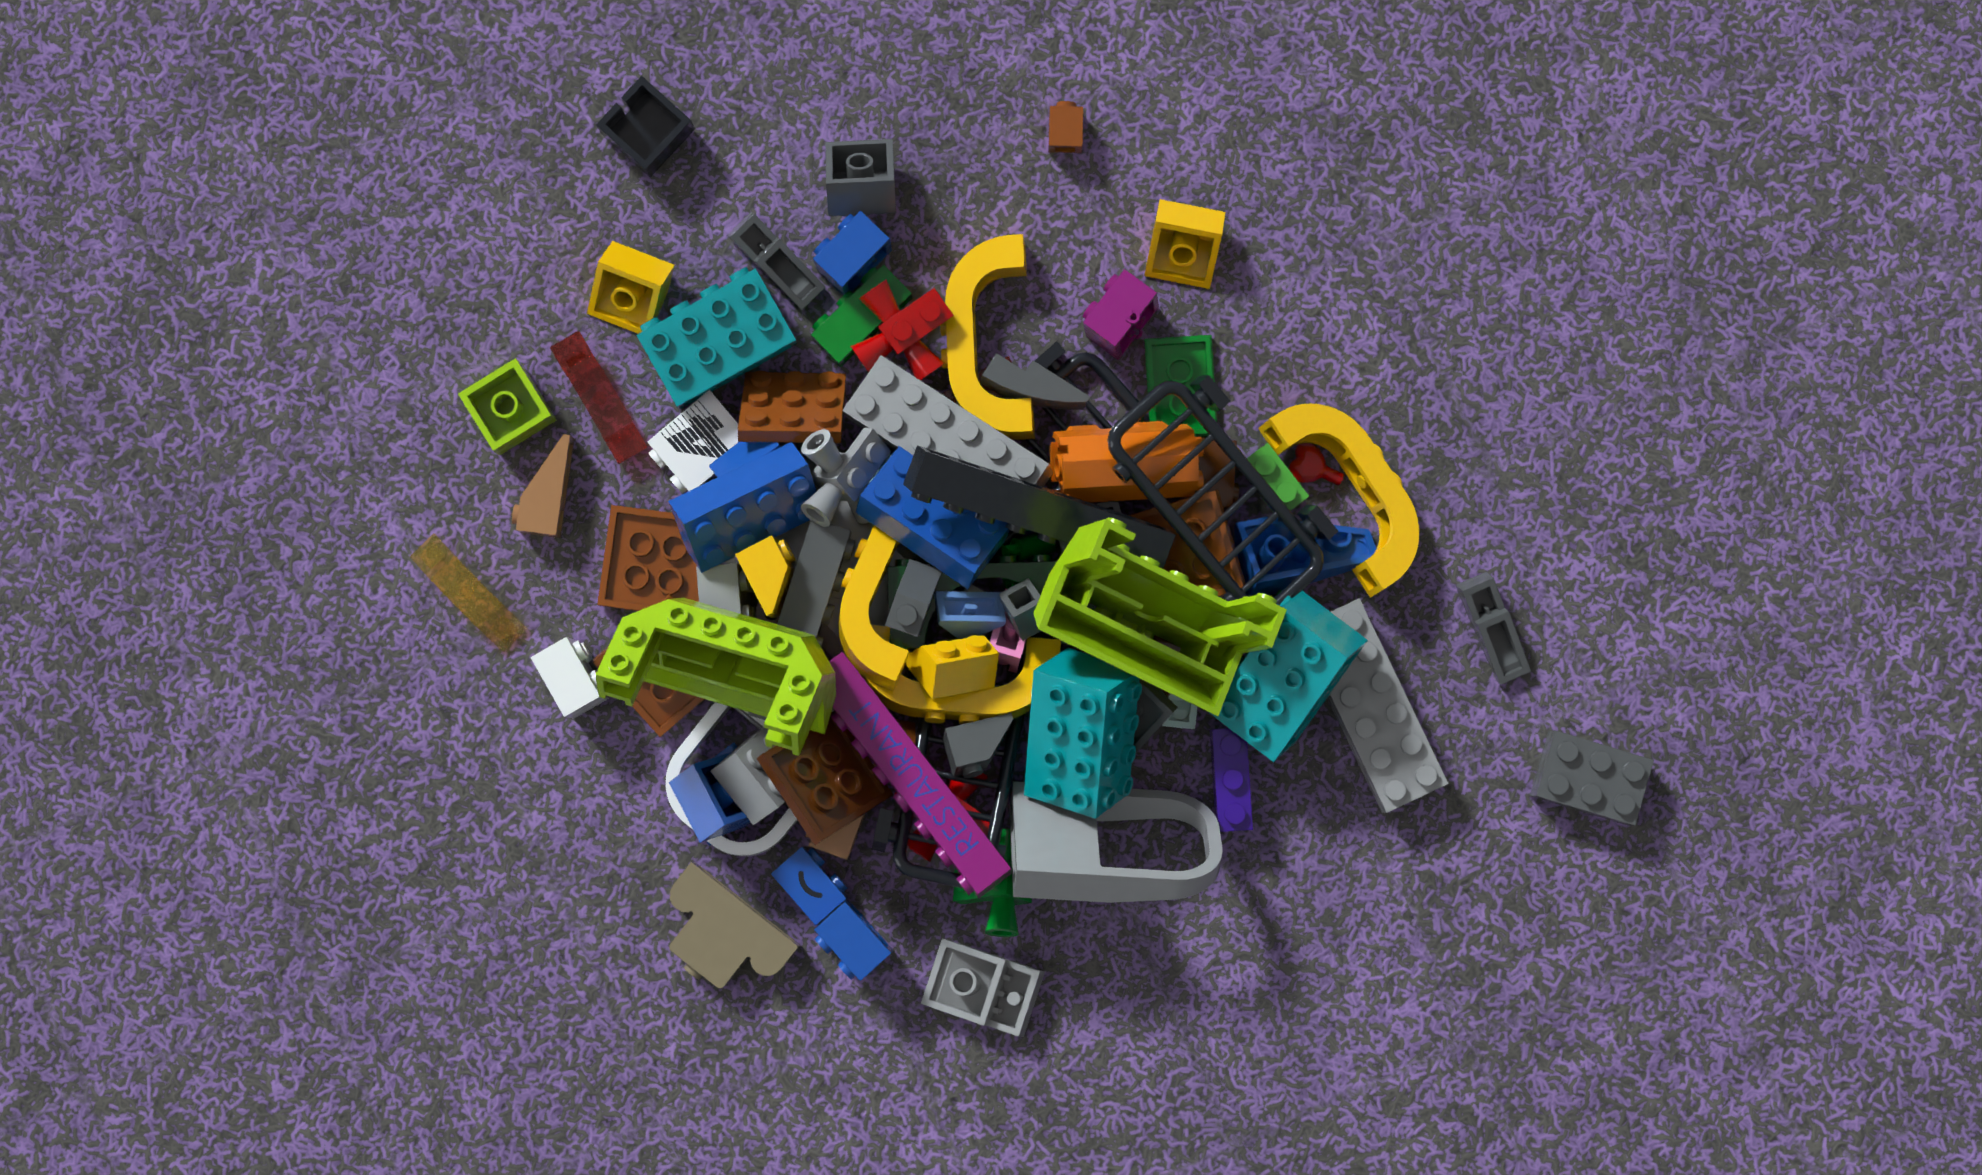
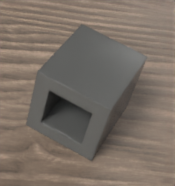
(1019, 607)

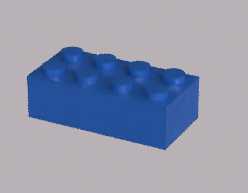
(744, 506)
(943, 538)

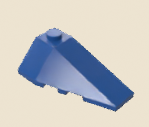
(1341, 554)

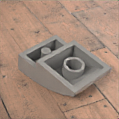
(982, 987)

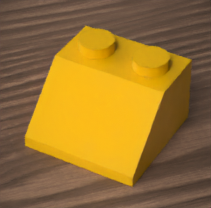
(1185, 244)
(629, 287)
(768, 572)
(955, 666)

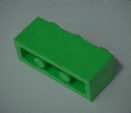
(853, 319)

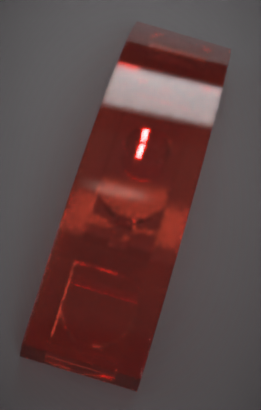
(599, 397)

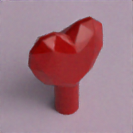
(1311, 465)

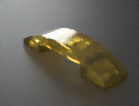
(468, 593)

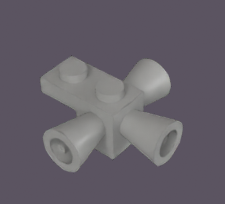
(841, 474)

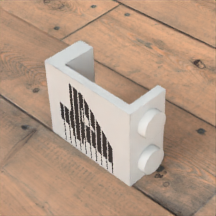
(695, 442)

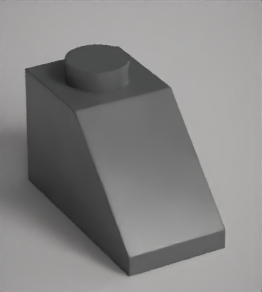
(913, 598)
(974, 744)

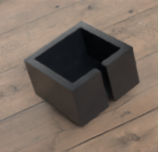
(649, 129)

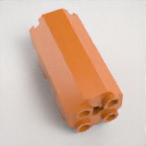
(1085, 464)

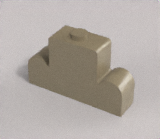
(724, 931)

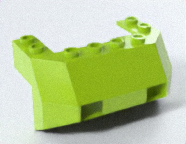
(1142, 601)
(726, 662)

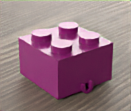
(1122, 309)

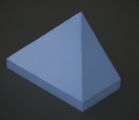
(969, 612)

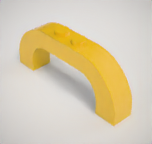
(978, 268)
(1370, 476)
(864, 648)
(1015, 697)

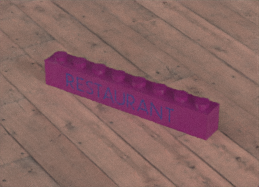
(915, 782)

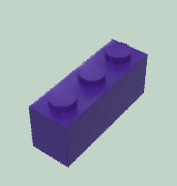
(1231, 780)

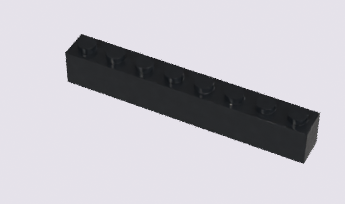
(1021, 503)

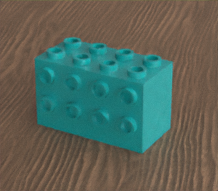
(716, 337)
(1286, 685)
(1081, 733)

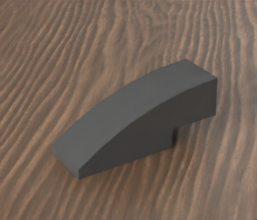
(776, 260)
(1035, 383)
(1493, 627)

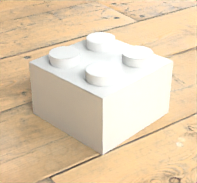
(569, 676)

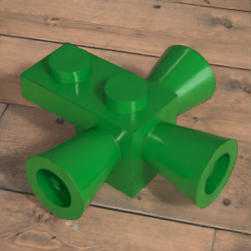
(1002, 916)

